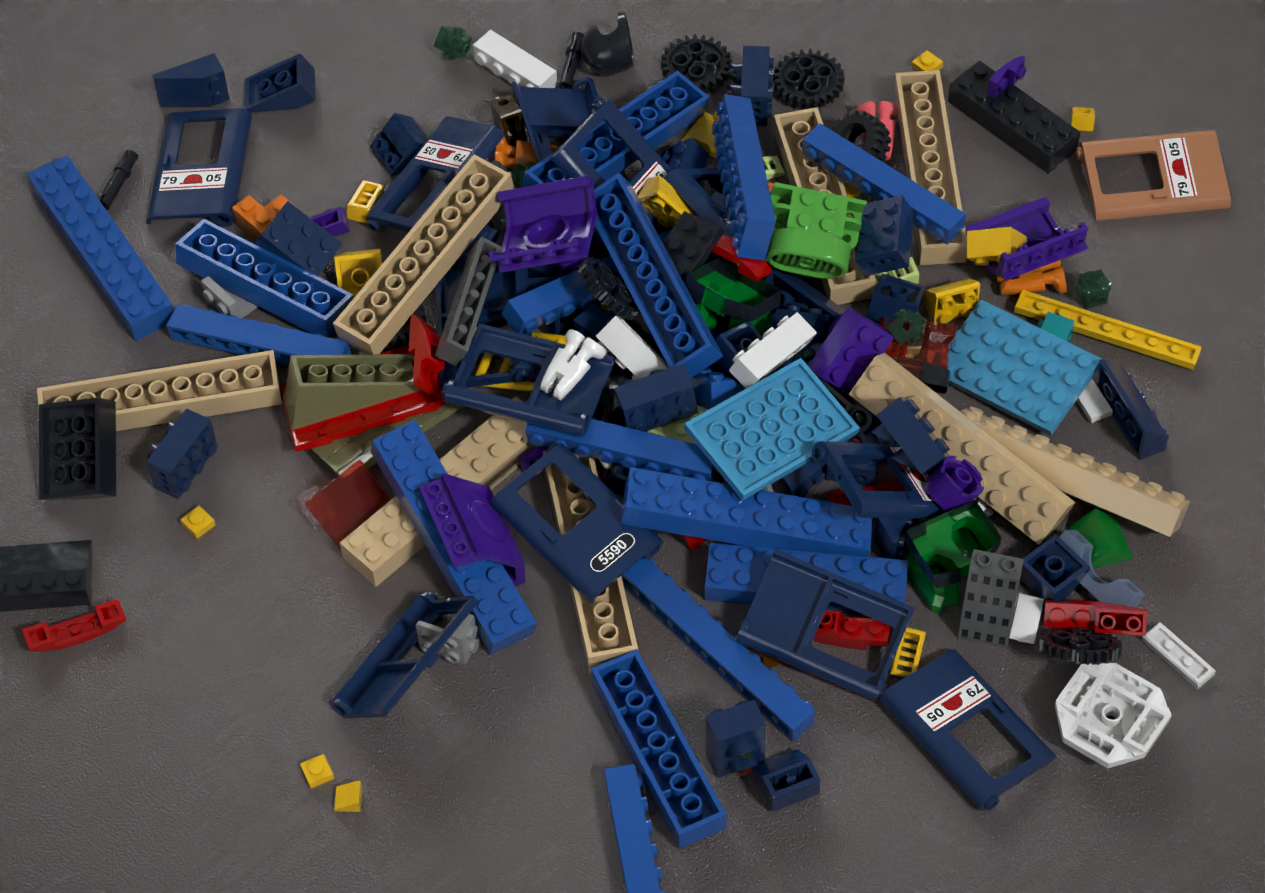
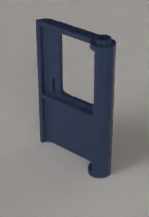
(791, 609)

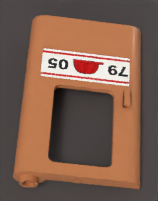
(1188, 168)

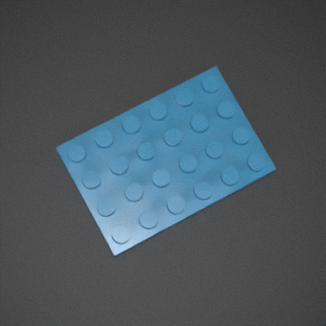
(1019, 367)
(770, 428)

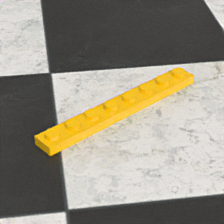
(1111, 330)

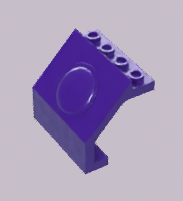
(547, 223)
(1044, 243)
(470, 525)

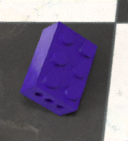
(850, 349)

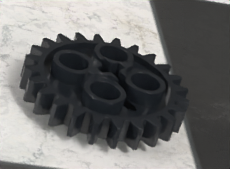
(697, 60)
(808, 79)
(608, 288)
(1080, 646)

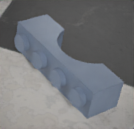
(1117, 592)

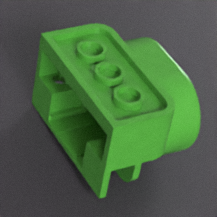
(813, 231)

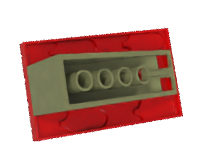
(349, 394)

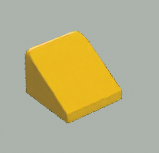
(1083, 118)
(348, 797)

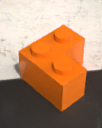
(253, 217)

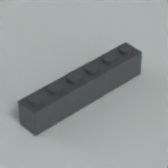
(467, 302)

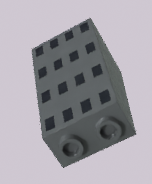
(990, 598)

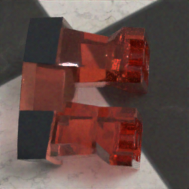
(933, 359)

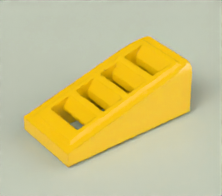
(363, 201)
(911, 634)

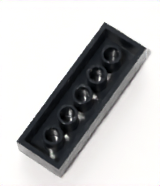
(1014, 118)

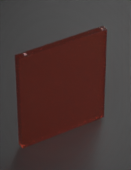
(347, 502)

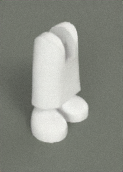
(568, 368)

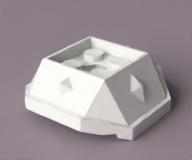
(1115, 692)

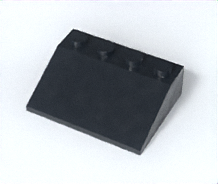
(77, 449)
(45, 575)

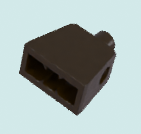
(506, 112)

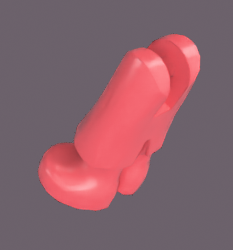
(887, 112)

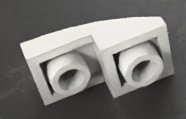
(1026, 618)

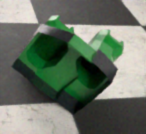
(731, 297)
(944, 551)

